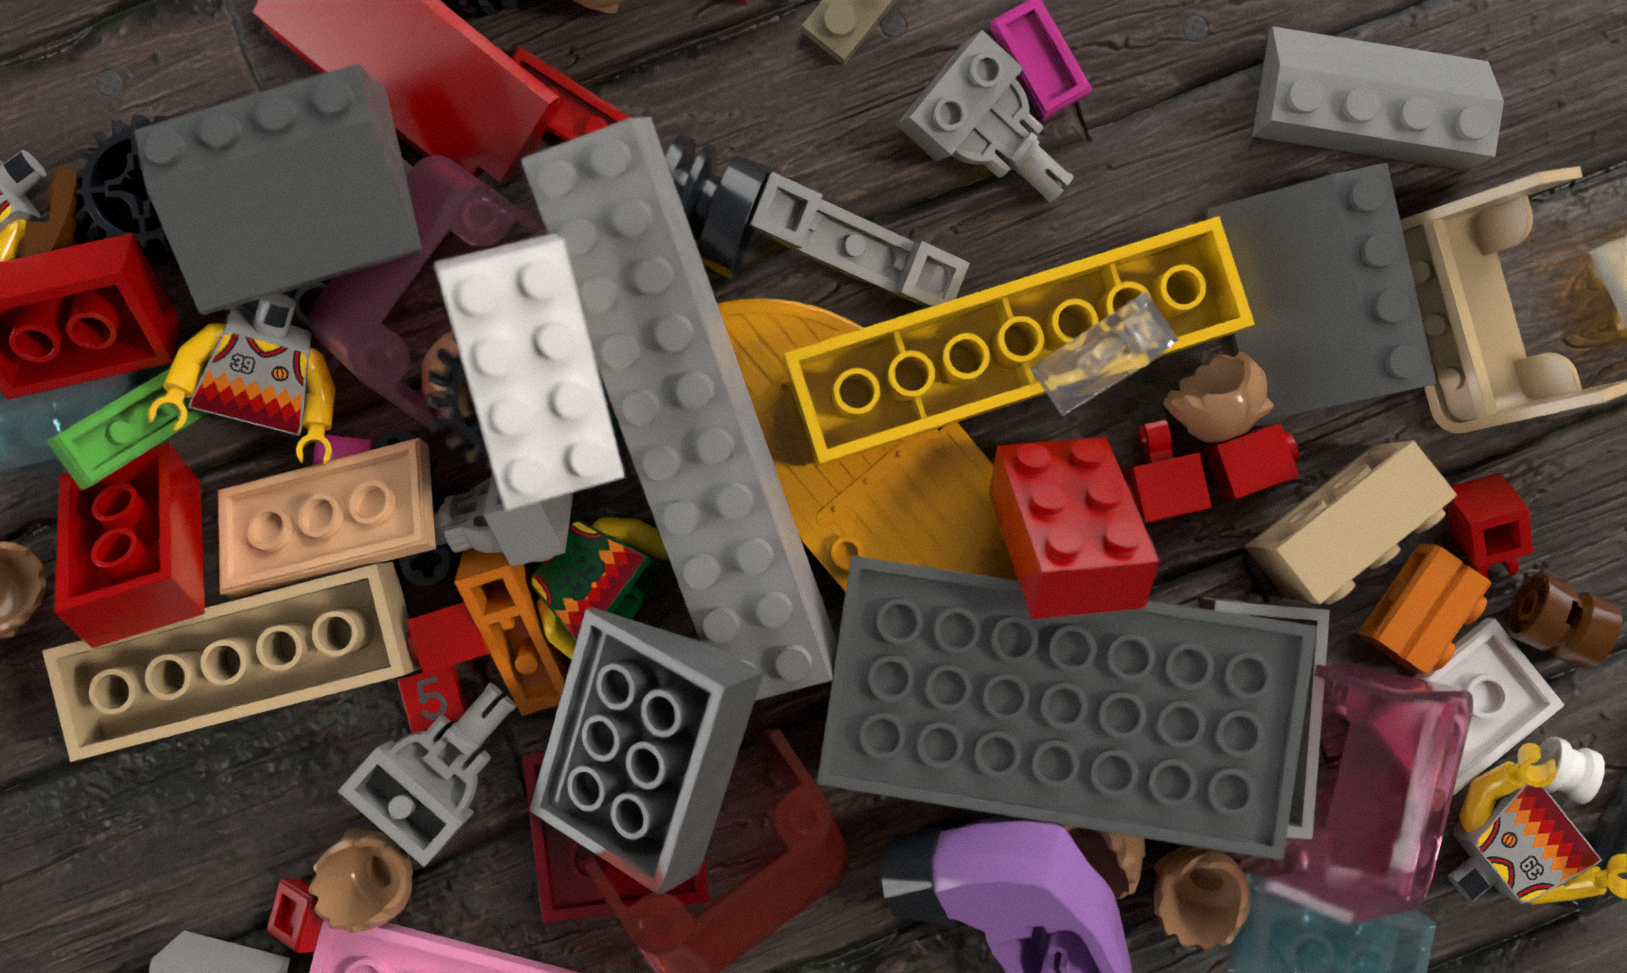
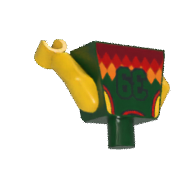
(603, 568)

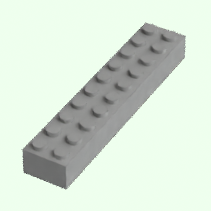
(684, 403)

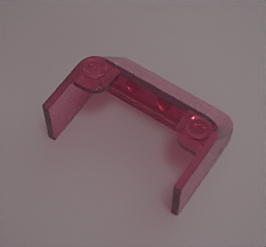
(353, 305)
(1387, 796)

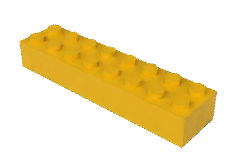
(980, 347)

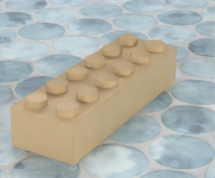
(233, 661)

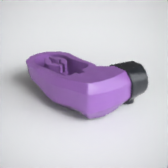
(1017, 885)

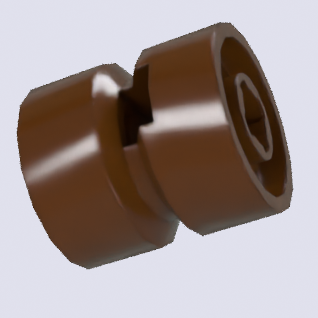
(1568, 623)

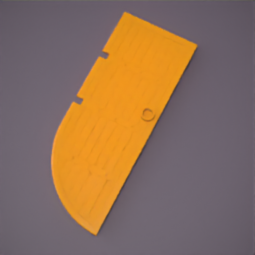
(895, 503)

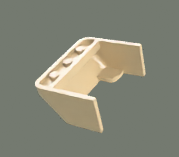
(1470, 318)

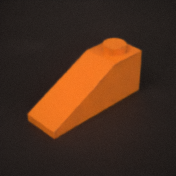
(510, 623)

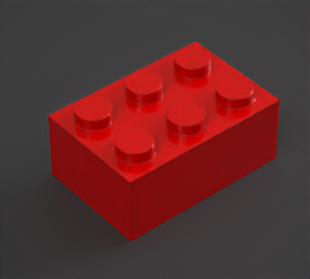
(82, 316)
(1071, 528)
(130, 549)

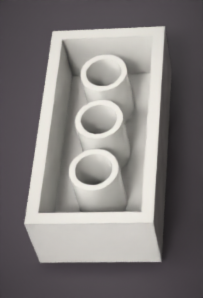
(530, 369)

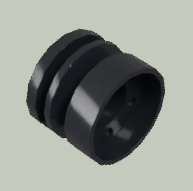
(716, 205)

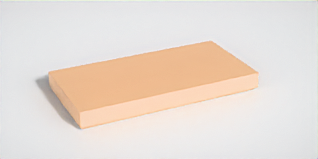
(325, 519)

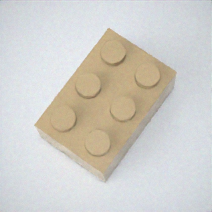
(1352, 522)

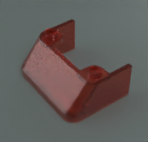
(760, 902)

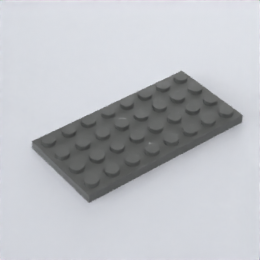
(1089, 721)

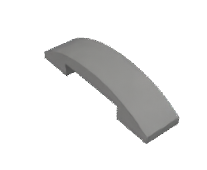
(855, 245)

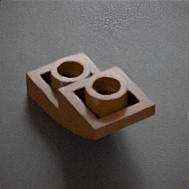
(63, 227)

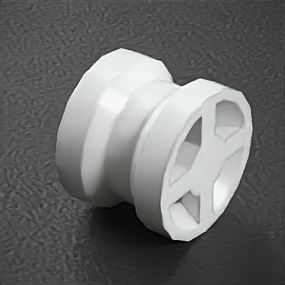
(1578, 771)

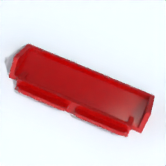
(442, 77)

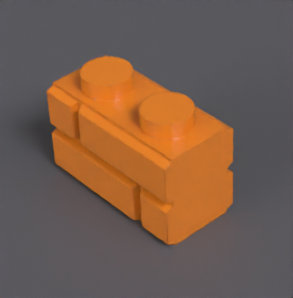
(1425, 609)

